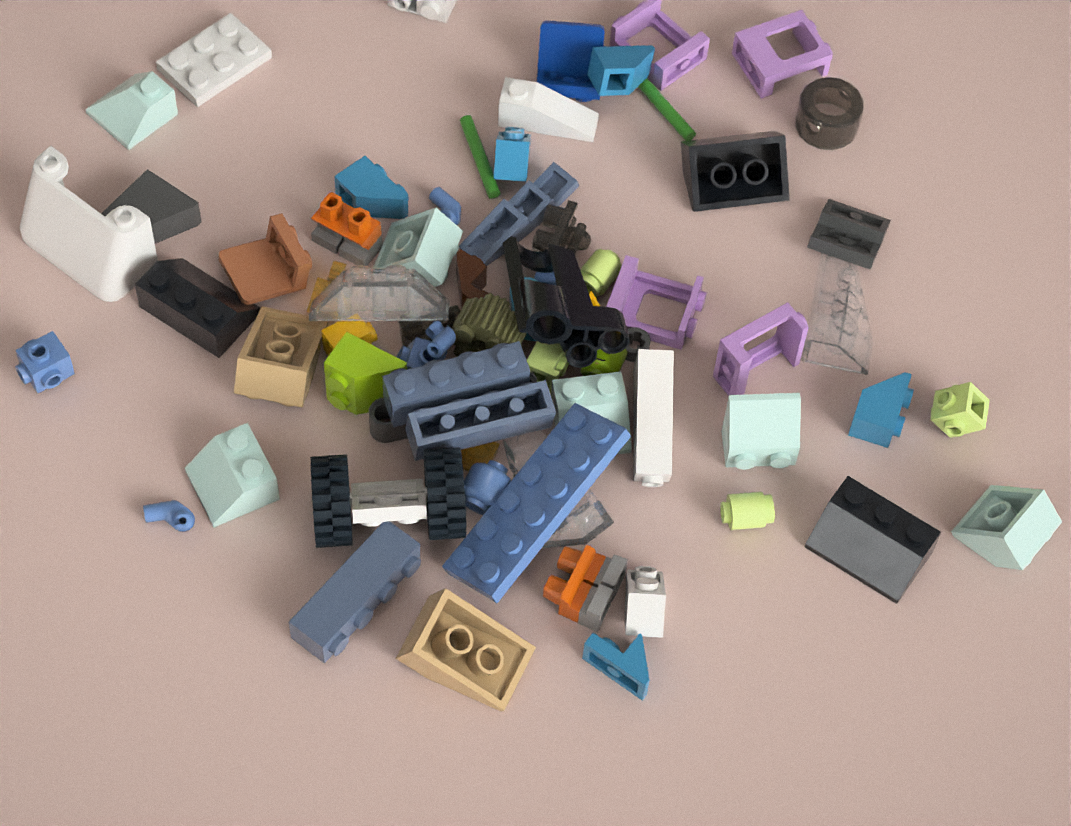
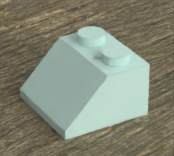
(423, 244)
(599, 393)
(762, 430)
(232, 476)
(1008, 525)

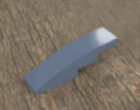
(519, 214)

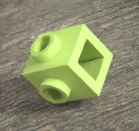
(960, 409)

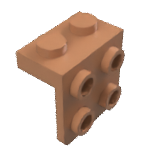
(268, 265)

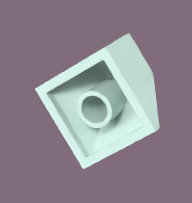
(135, 108)

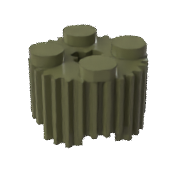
(485, 324)

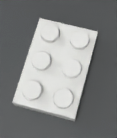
(214, 59)

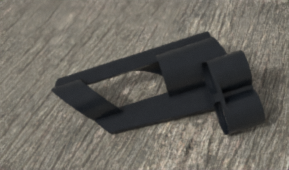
(564, 310)

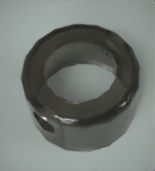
(834, 131)

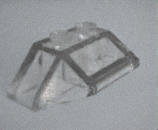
(380, 296)

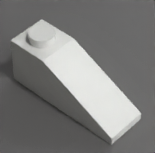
(544, 111)

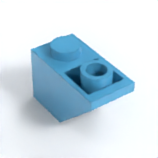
(619, 68)
(512, 154)
(368, 187)
(879, 410)

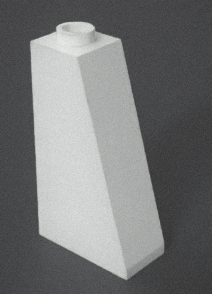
(653, 416)

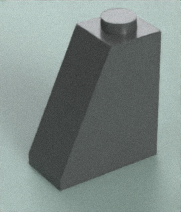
(167, 206)

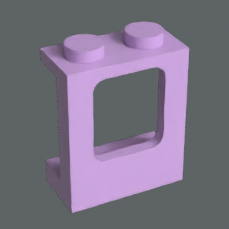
(689, 50)
(762, 63)
(634, 284)
(735, 362)

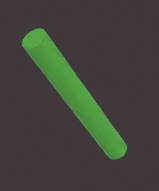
(667, 110)
(480, 157)

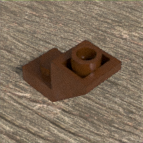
(471, 276)

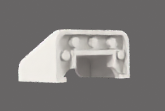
(91, 248)

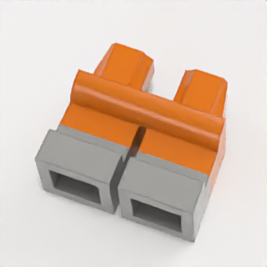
(347, 230)
(590, 587)

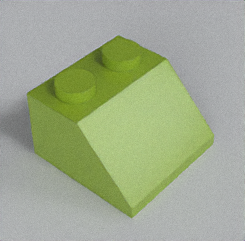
(356, 373)

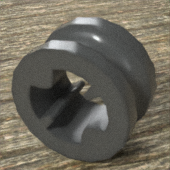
(639, 335)

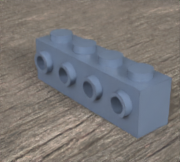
(453, 379)
(481, 419)
(355, 591)

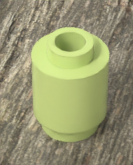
(600, 271)
(747, 510)

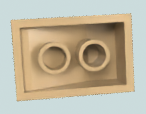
(279, 357)
(465, 650)

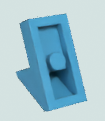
(625, 668)

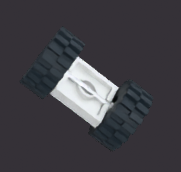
(398, 500)

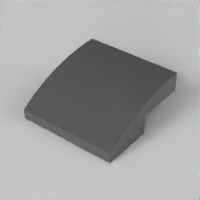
(849, 234)

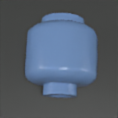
(484, 485)

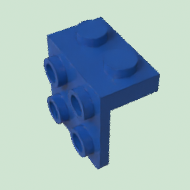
(566, 57)

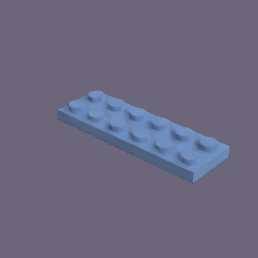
(536, 502)

